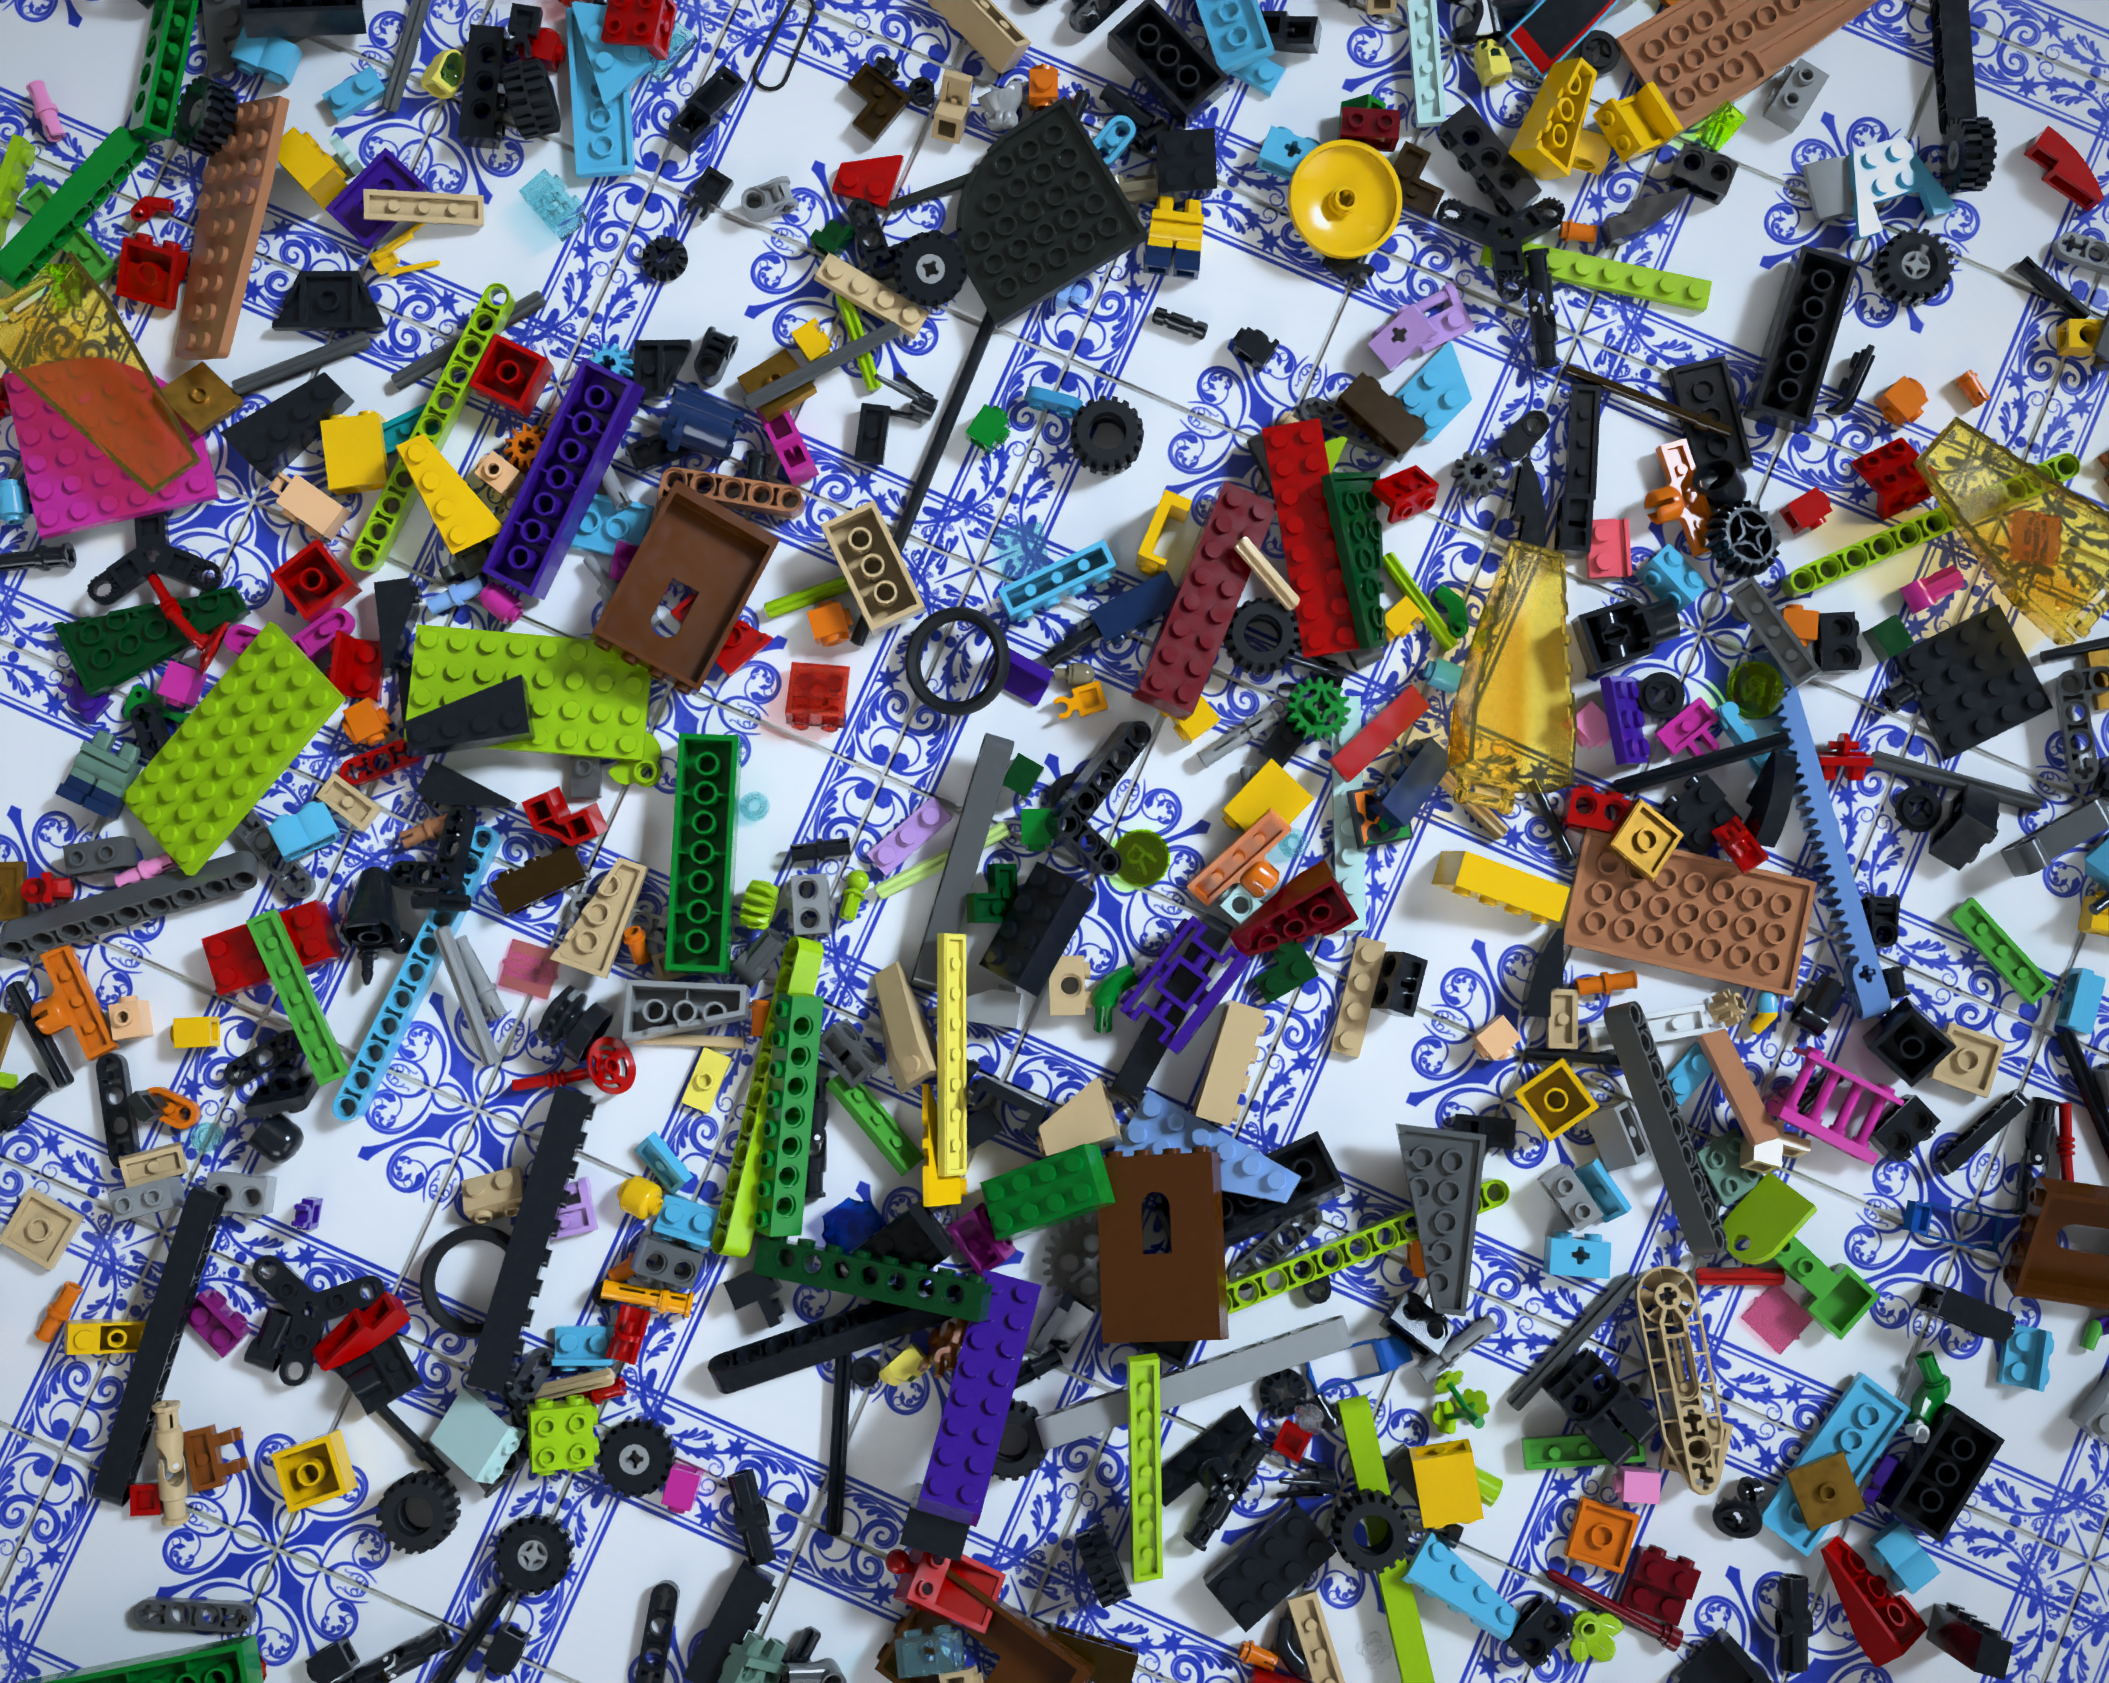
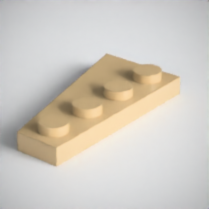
(600, 928)

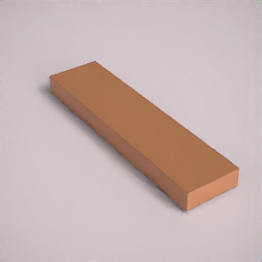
(1737, 1087)

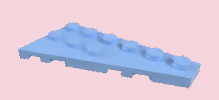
(1243, 1170)

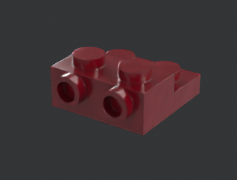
(1659, 1584)

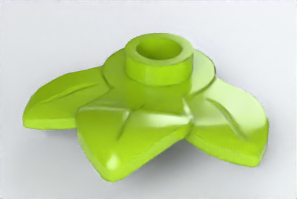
(631, 771)
(1596, 1638)

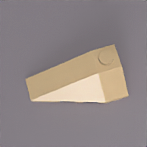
(906, 1034)

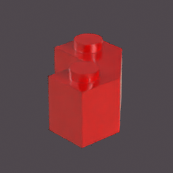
(551, 816)

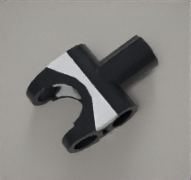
(1487, 19)

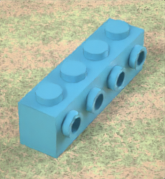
(1057, 580)

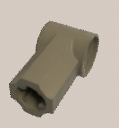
(1139, 188)

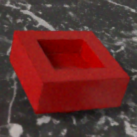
(1292, 1441)
(145, 1499)

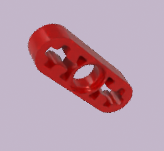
(364, 776)

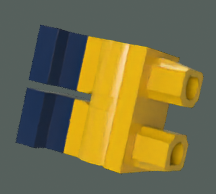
(1176, 229)

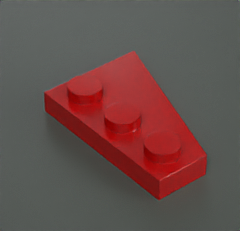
(740, 646)

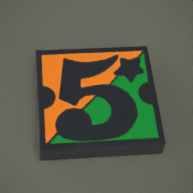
(1368, 826)

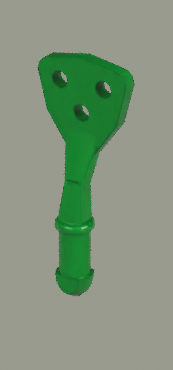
(147, 696)

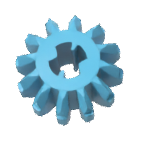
(614, 356)

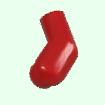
(149, 206)

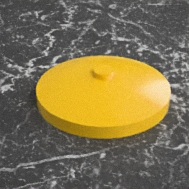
(1344, 199)

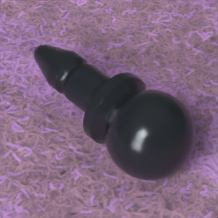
(367, 964)

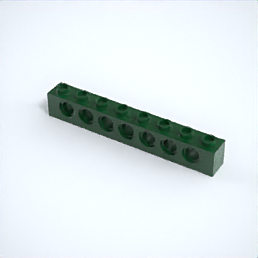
(772, 1262)

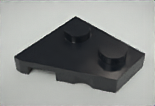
(659, 365)

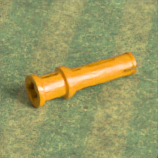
(661, 1299)

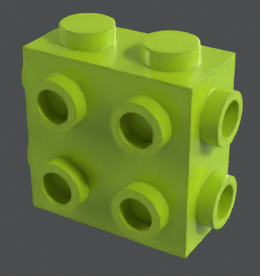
(561, 1434)

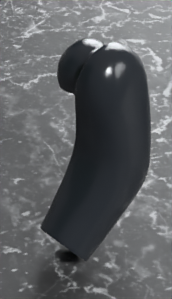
(1286, 1649)

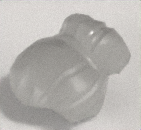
(1001, 106)

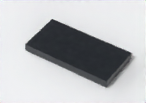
(1709, 389)

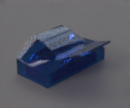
(851, 1223)

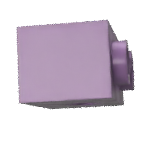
(1394, 352)

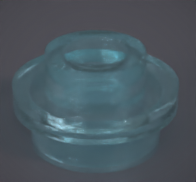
(763, 810)
(1302, 844)

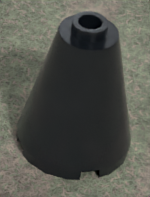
(371, 914)

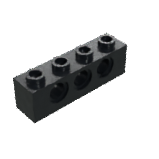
(483, 43)
(1488, 146)

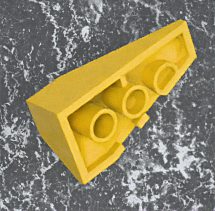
(936, 1189)

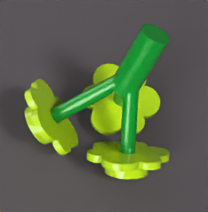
(1471, 1404)

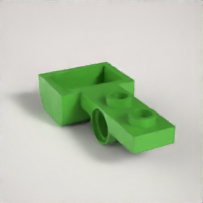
(1836, 1297)

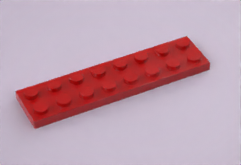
(1295, 466)

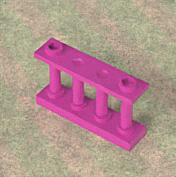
(1811, 1121)

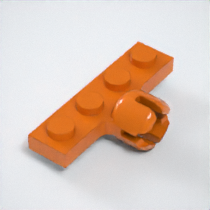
(1679, 498)
(1243, 861)
(73, 1004)

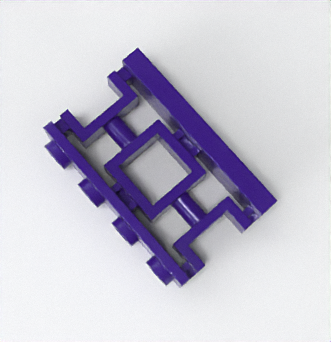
(1201, 997)

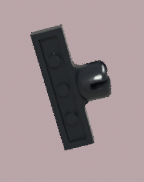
(1208, 1459)

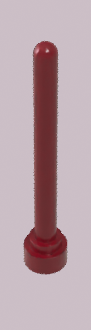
(1669, 1636)

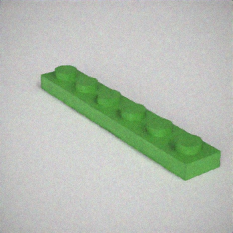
(297, 997)

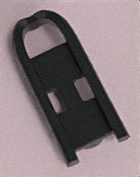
(1851, 386)

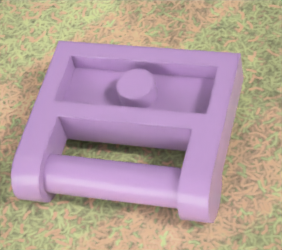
(1450, 322)
(579, 1216)

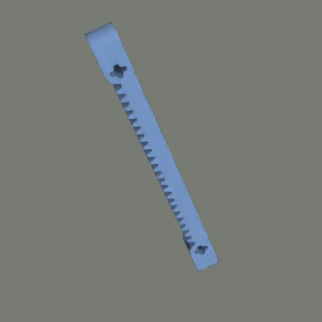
(1866, 994)

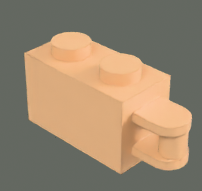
(310, 505)

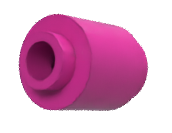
(501, 603)

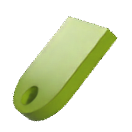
(1768, 1219)

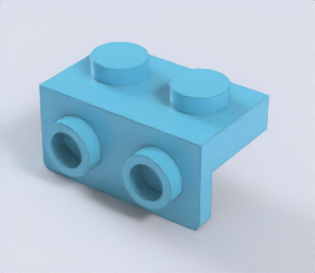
(1672, 578)

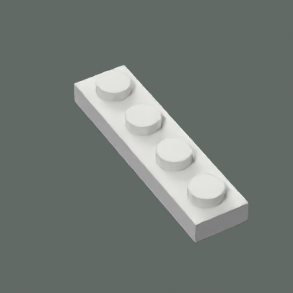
(1663, 1026)

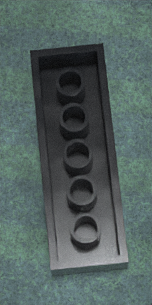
(1800, 339)
(1249, 1215)

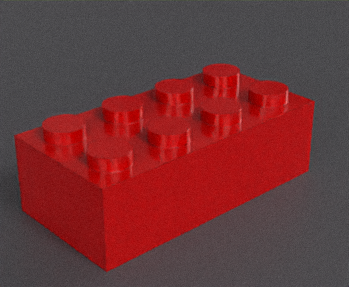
(237, 961)

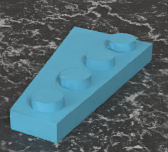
(1454, 1582)

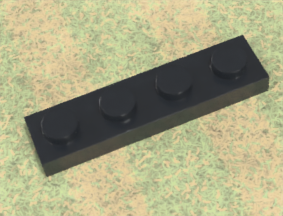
(1583, 439)

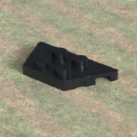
(329, 304)

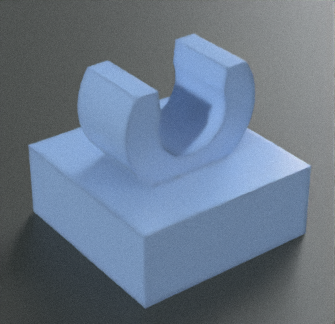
(1073, 293)

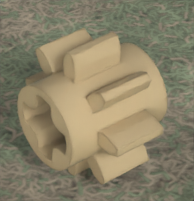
(1727, 1008)

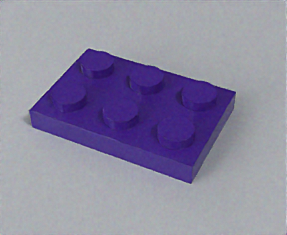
(382, 174)
(1625, 720)

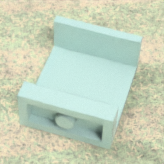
(476, 1437)

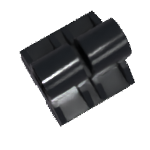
(1614, 1397)

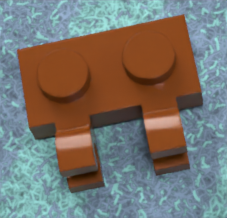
(944, 1345)
(205, 1456)

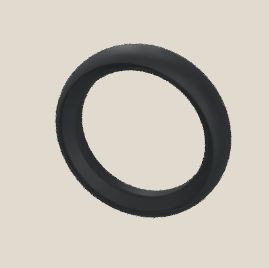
(916, 646)
(429, 1269)

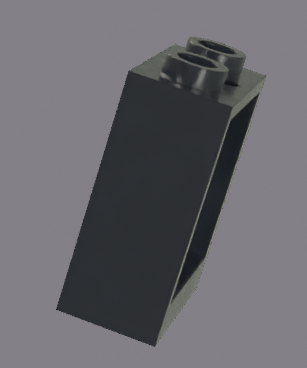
(1966, 1312)

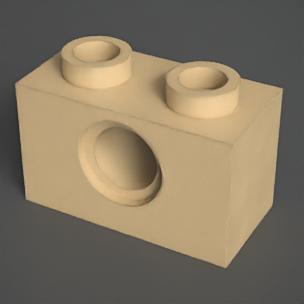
(1069, 1004)

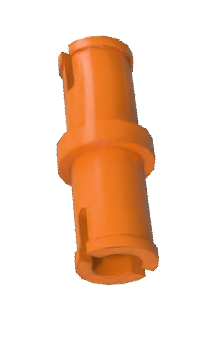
(1606, 983)
(58, 1311)

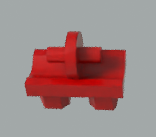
(1854, 761)
(1740, 845)
(47, 890)
(628, 1334)

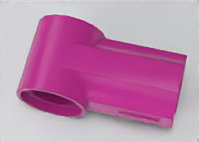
(1928, 590)

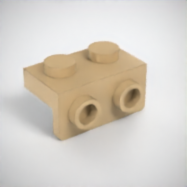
(493, 1195)

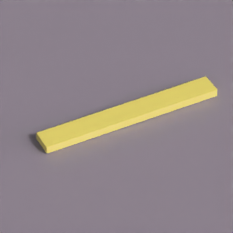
(951, 1054)

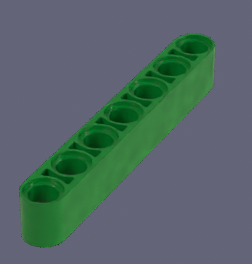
(70, 207)

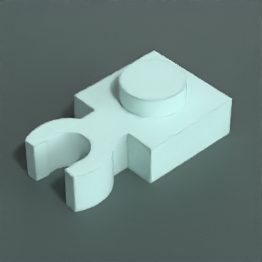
(344, 155)

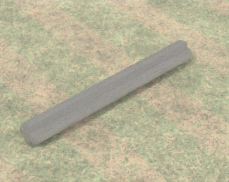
(466, 995)

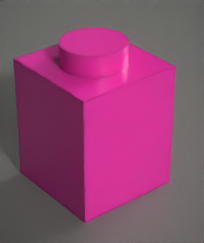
(181, 685)
(682, 1488)

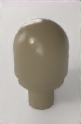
(1075, 674)

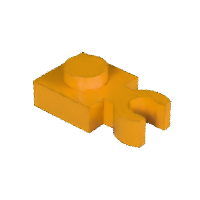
(1086, 699)

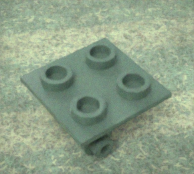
(1722, 1167)

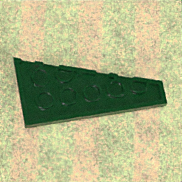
(1359, 549)
(136, 638)

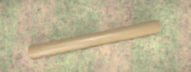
(697, 1041)

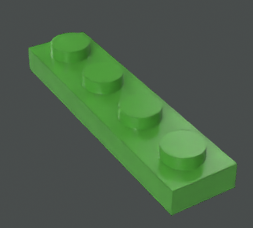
(81, 244)
(2000, 951)
(877, 1124)
(1568, 1451)

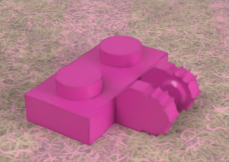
(1686, 727)

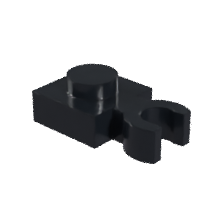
(524, 25)
(711, 189)
(1346, 267)

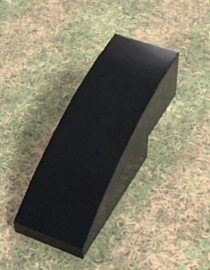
(1293, 33)
(705, 109)
(1640, 217)
(1528, 505)
(1771, 798)
(1543, 975)

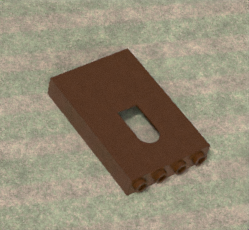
(704, 550)
(2044, 1268)
(1166, 1293)
(1024, 1648)

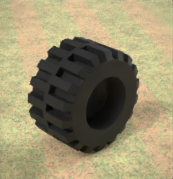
(531, 99)
(1106, 412)
(1269, 613)
(1029, 1459)
(401, 1529)
(1381, 1554)

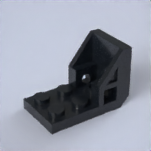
(910, 1237)

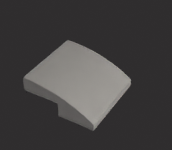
(1829, 188)

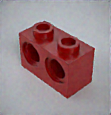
(1595, 816)

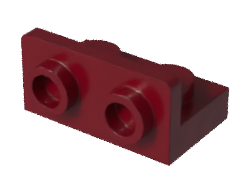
(1371, 126)

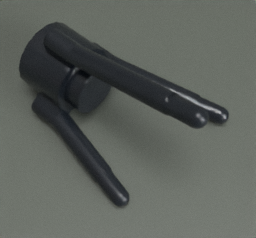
(922, 402)
(1328, 670)
(1319, 1482)

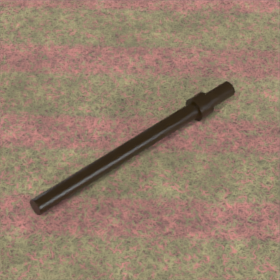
(1701, 421)

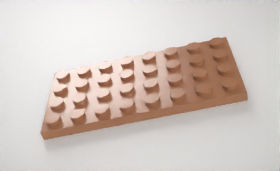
(1692, 917)

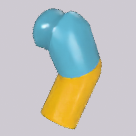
(1767, 1011)

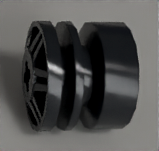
(571, 1022)

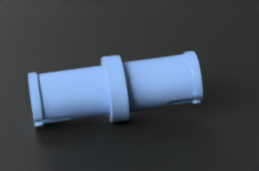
(456, 595)

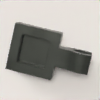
(468, 563)
(146, 1107)

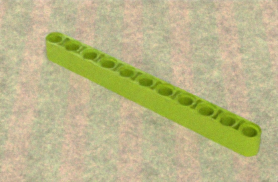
(433, 413)
(1891, 541)
(739, 1202)
(1343, 1256)
(1396, 1594)

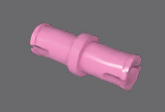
(45, 110)
(146, 870)

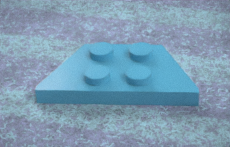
(613, 65)
(1437, 392)

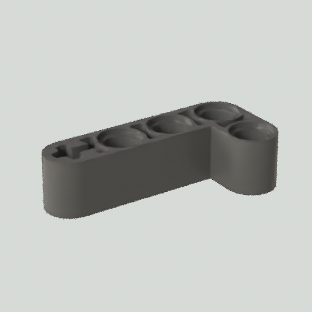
(2082, 727)
(2058, 836)

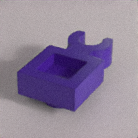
(90, 708)
(307, 1213)
(1882, 1472)

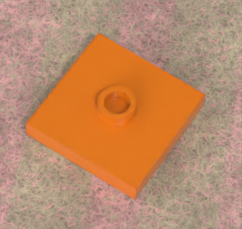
(1601, 1534)

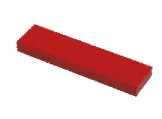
(1379, 733)

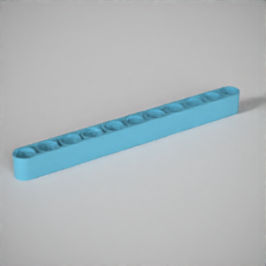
(416, 990)

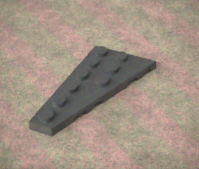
(1444, 1191)

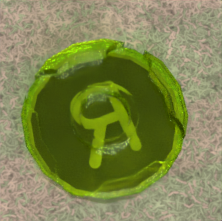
(1755, 689)
(1143, 857)

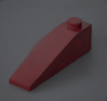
(1302, 908)

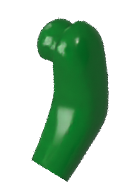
(1457, 611)

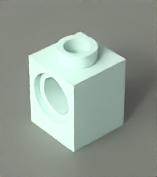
(1228, 897)

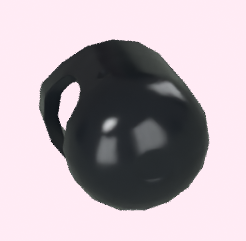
(1727, 488)
(277, 1139)

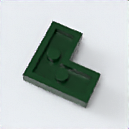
(1001, 894)
(1291, 971)

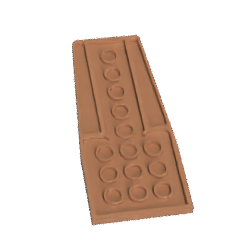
(1727, 47)
(229, 228)

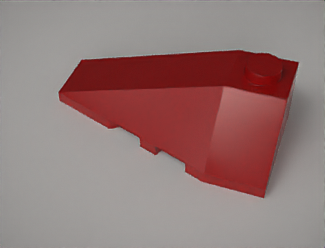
(1879, 1619)

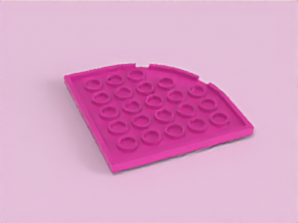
(80, 487)

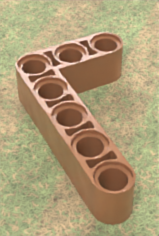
(746, 499)

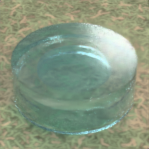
(207, 1137)

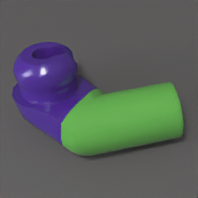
(2094, 1329)

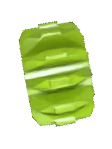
(759, 904)

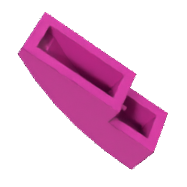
(790, 448)

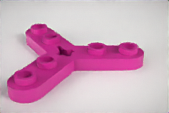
(312, 640)

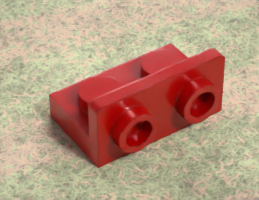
(1406, 493)

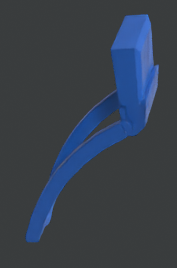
(1918, 1220)
(1388, 1353)

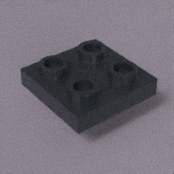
(277, 1098)
(382, 1375)

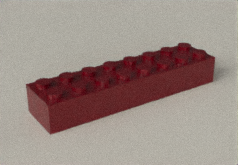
(1203, 603)

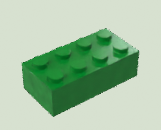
(1047, 1192)

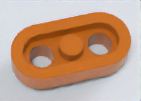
(176, 1105)

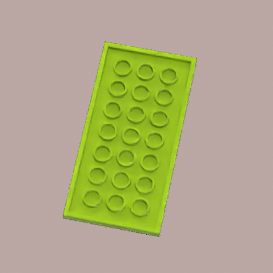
(578, 694)
(232, 748)

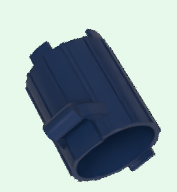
(701, 423)

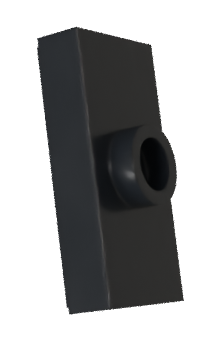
(652, 453)

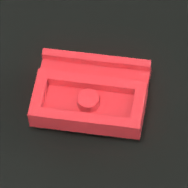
(1609, 550)

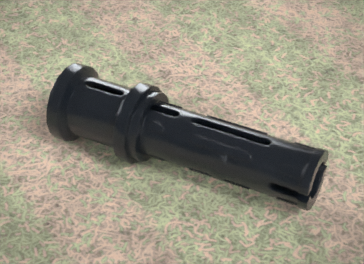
(42, 558)

